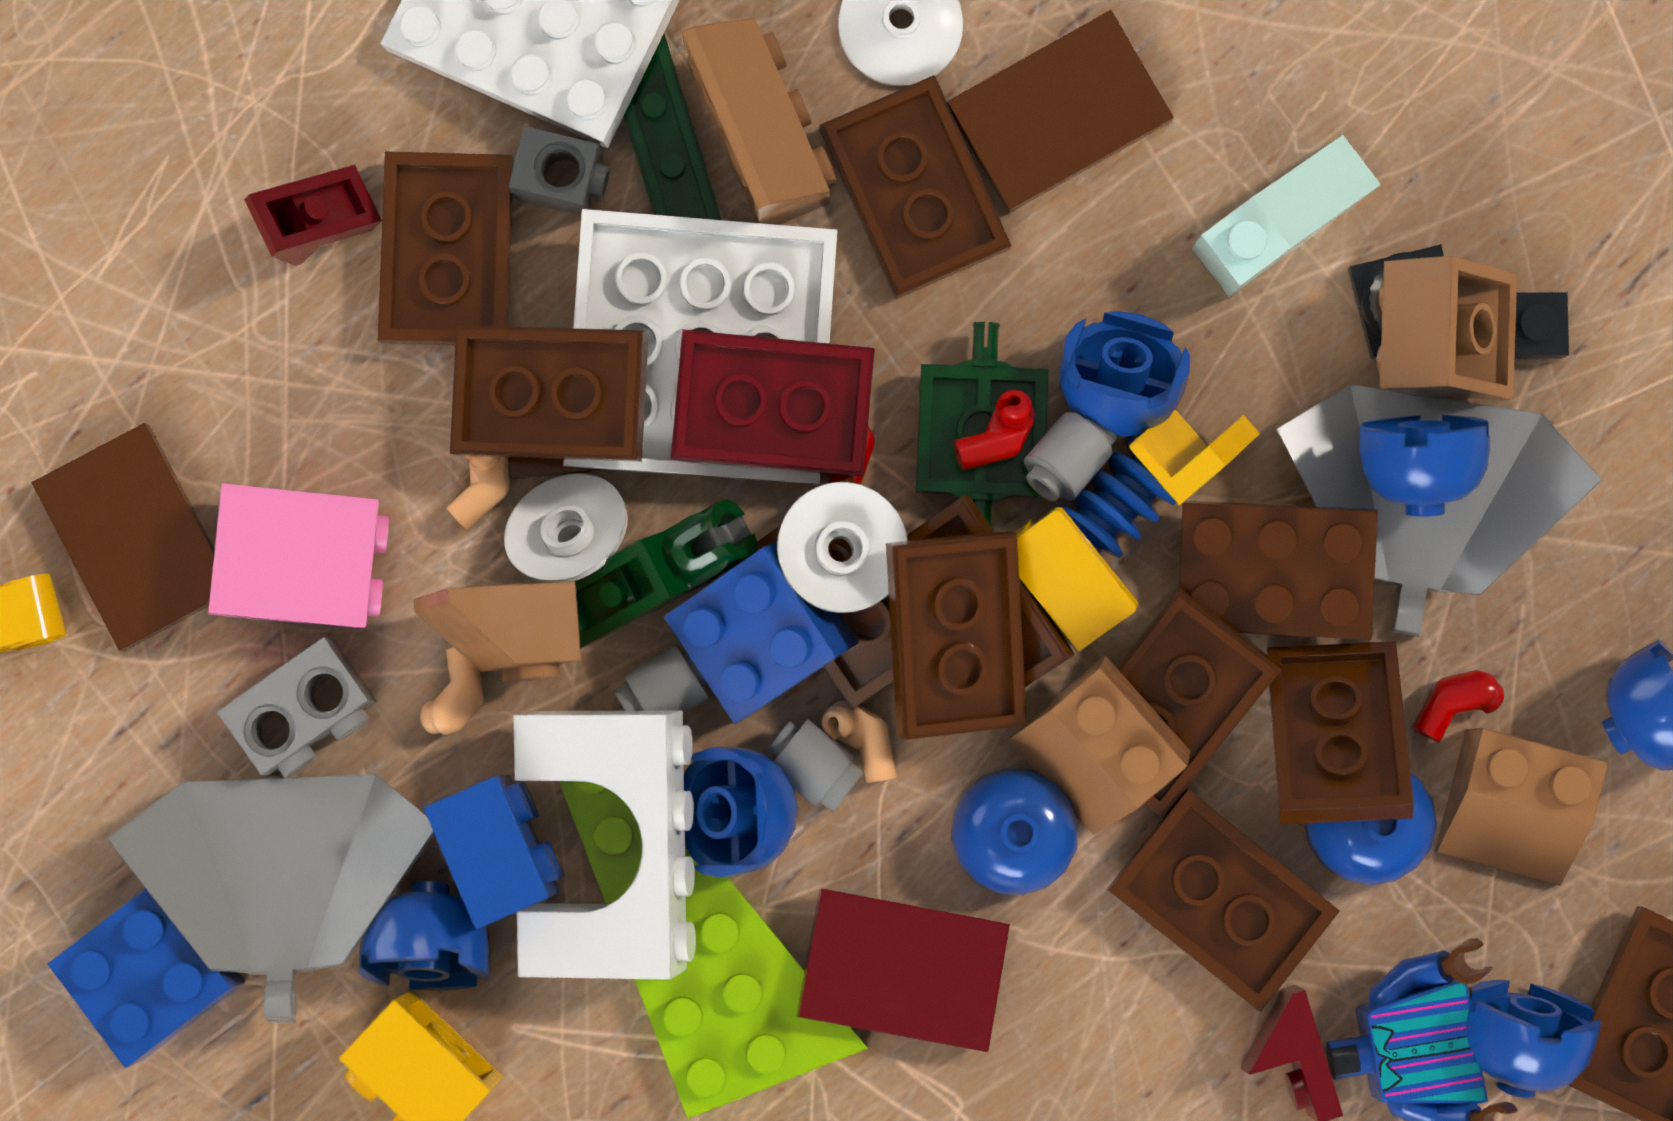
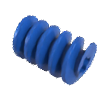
(1117, 502)

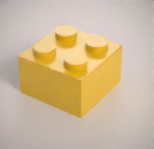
(418, 1064)

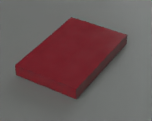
(772, 403)
(903, 970)

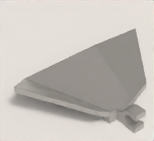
(1525, 491)
(274, 870)

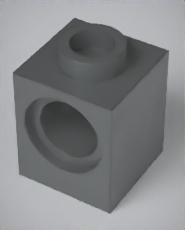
(538, 152)

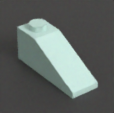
(1284, 215)

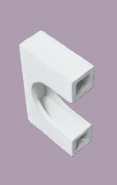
(643, 763)

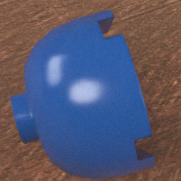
(1123, 372)
(1424, 459)
(1642, 706)
(740, 811)
(1014, 831)
(1376, 849)
(426, 940)
(1531, 1038)

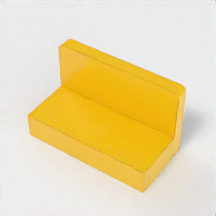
(1183, 459)
(1071, 578)

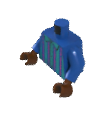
(1418, 1042)

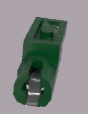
(662, 569)

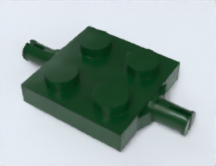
(959, 404)

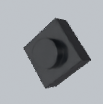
(1542, 325)

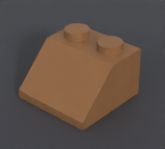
(1447, 329)
(508, 627)
(1102, 746)
(1520, 805)

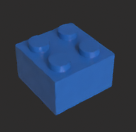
(756, 635)
(494, 848)
(140, 979)

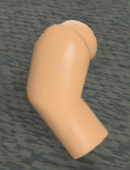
(487, 488)
(457, 701)
(866, 734)

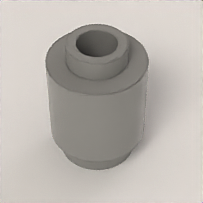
(1068, 457)
(663, 684)
(815, 764)

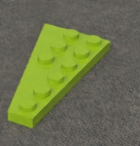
(734, 1010)

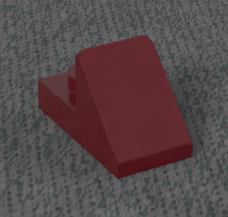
(312, 213)
(1293, 1038)

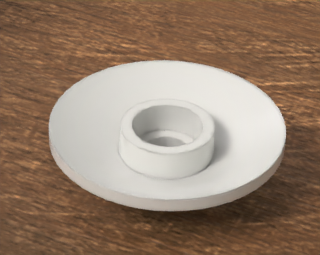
(900, 55)
(555, 512)
(843, 513)

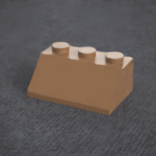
(758, 119)

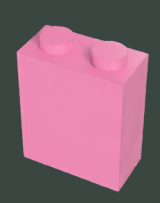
(297, 557)

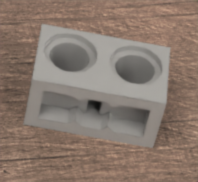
(291, 694)

